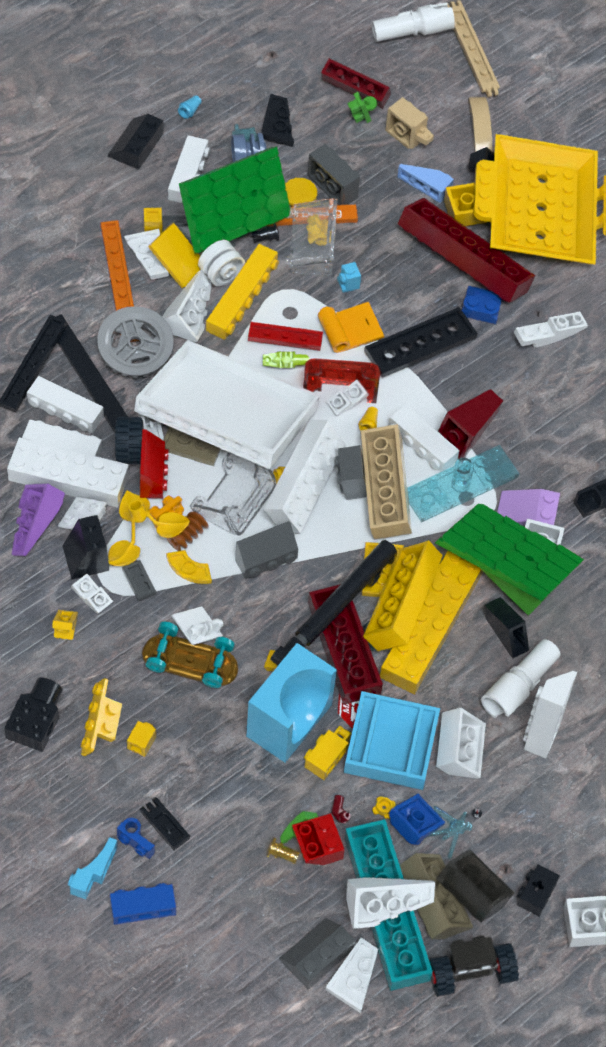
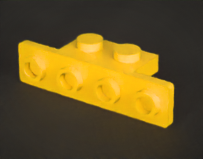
(102, 718)

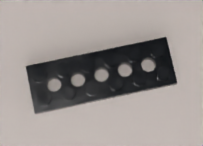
(421, 331)

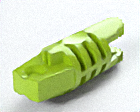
(284, 359)

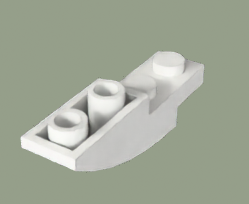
(553, 330)

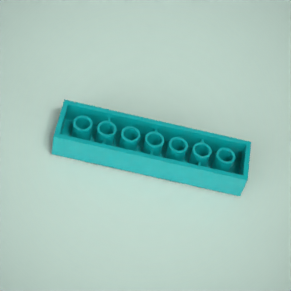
(399, 938)

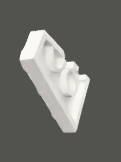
(139, 245)
(354, 975)

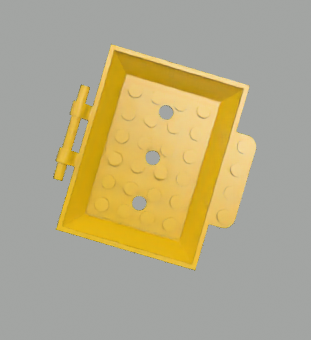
(510, 192)

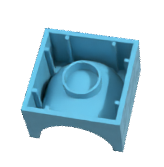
(290, 702)

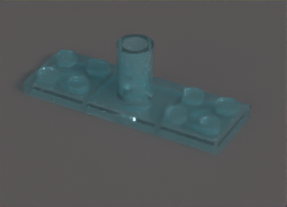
(461, 483)

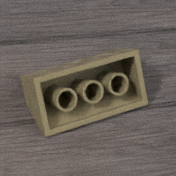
(445, 915)

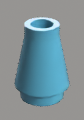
(188, 107)

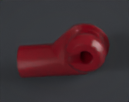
(338, 812)

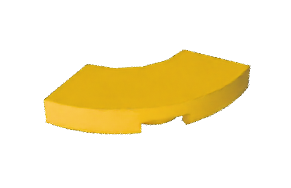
(189, 569)

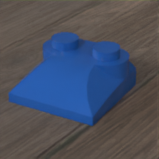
(481, 304)
(415, 819)

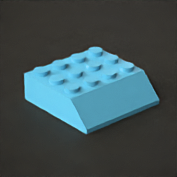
(392, 740)

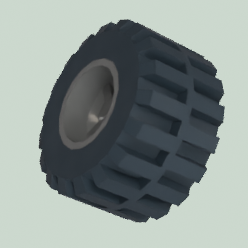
(128, 439)

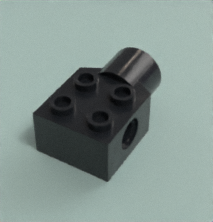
(35, 715)

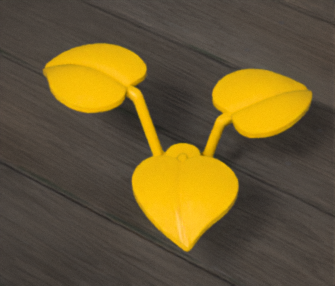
(136, 510)

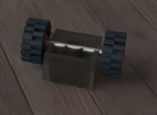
(471, 961)

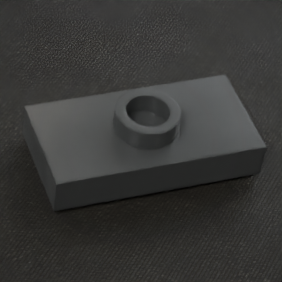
(139, 580)

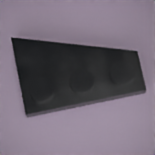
(276, 122)

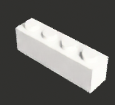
(189, 165)
(65, 404)
(63, 438)
(424, 439)

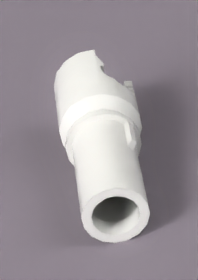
(424, 20)
(515, 685)

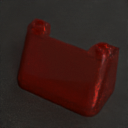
(341, 373)

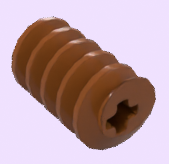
(195, 525)

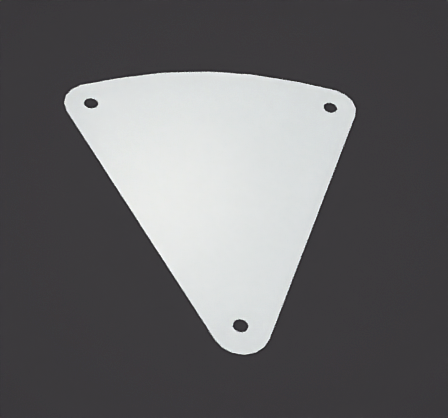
(334, 523)

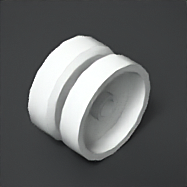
(221, 263)

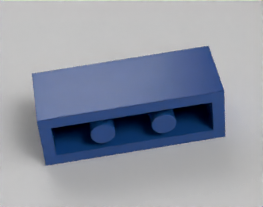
(143, 903)

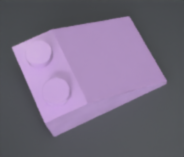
(529, 504)

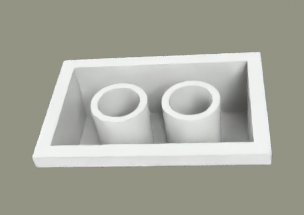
(461, 744)

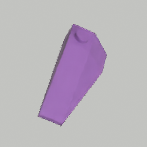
(38, 508)

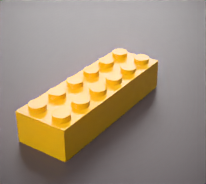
(403, 596)

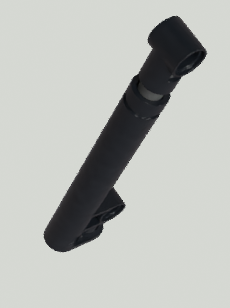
(365, 574)

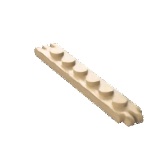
(473, 50)

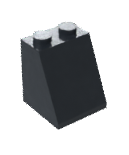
(86, 548)

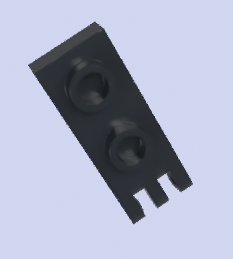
(165, 824)

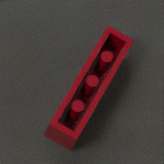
(353, 82)

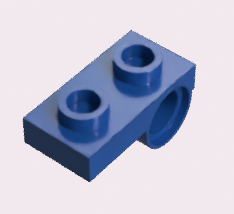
(139, 843)

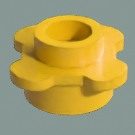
(383, 801)

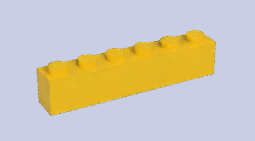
(242, 291)

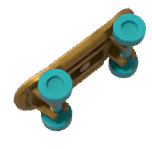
(198, 662)

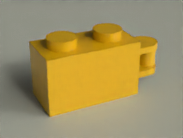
(327, 752)

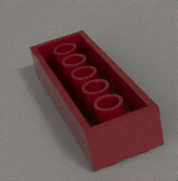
(347, 650)

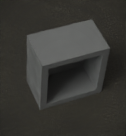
(351, 472)

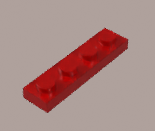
(285, 336)

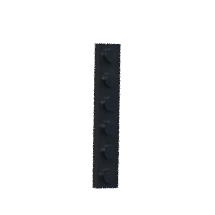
(32, 363)

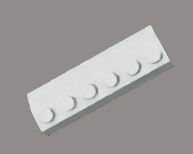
(548, 713)

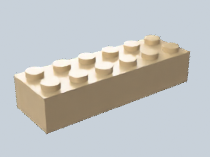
(386, 482)

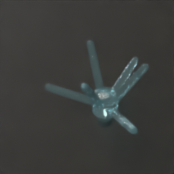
(456, 827)

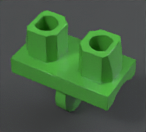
(360, 108)

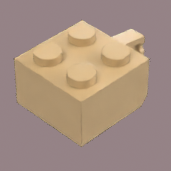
(408, 124)

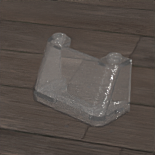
(313, 237)
(237, 495)

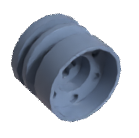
(242, 149)

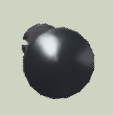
(266, 234)

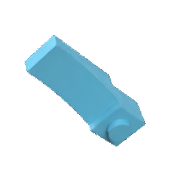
(83, 879)

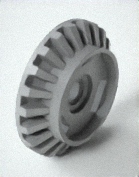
(128, 323)

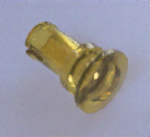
(282, 851)

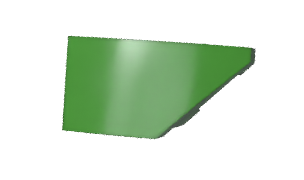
(288, 833)

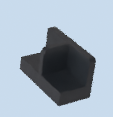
(591, 498)

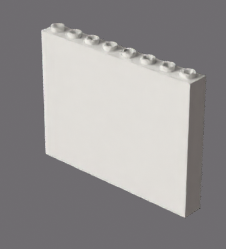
(227, 404)

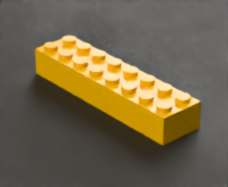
(445, 600)

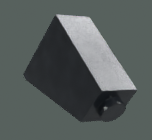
(508, 626)

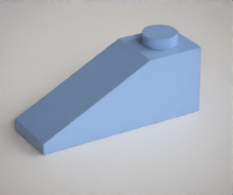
(427, 180)

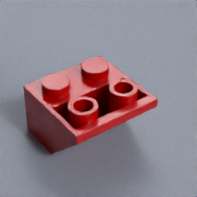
(319, 840)

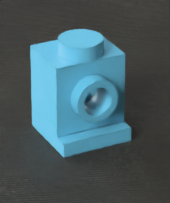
(349, 278)

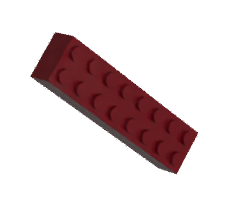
(466, 250)

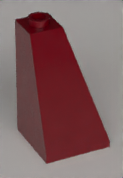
(469, 420)

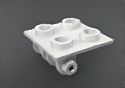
(80, 509)
(198, 625)

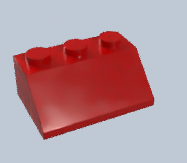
(152, 466)

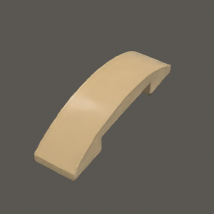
(481, 122)

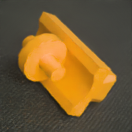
(169, 505)

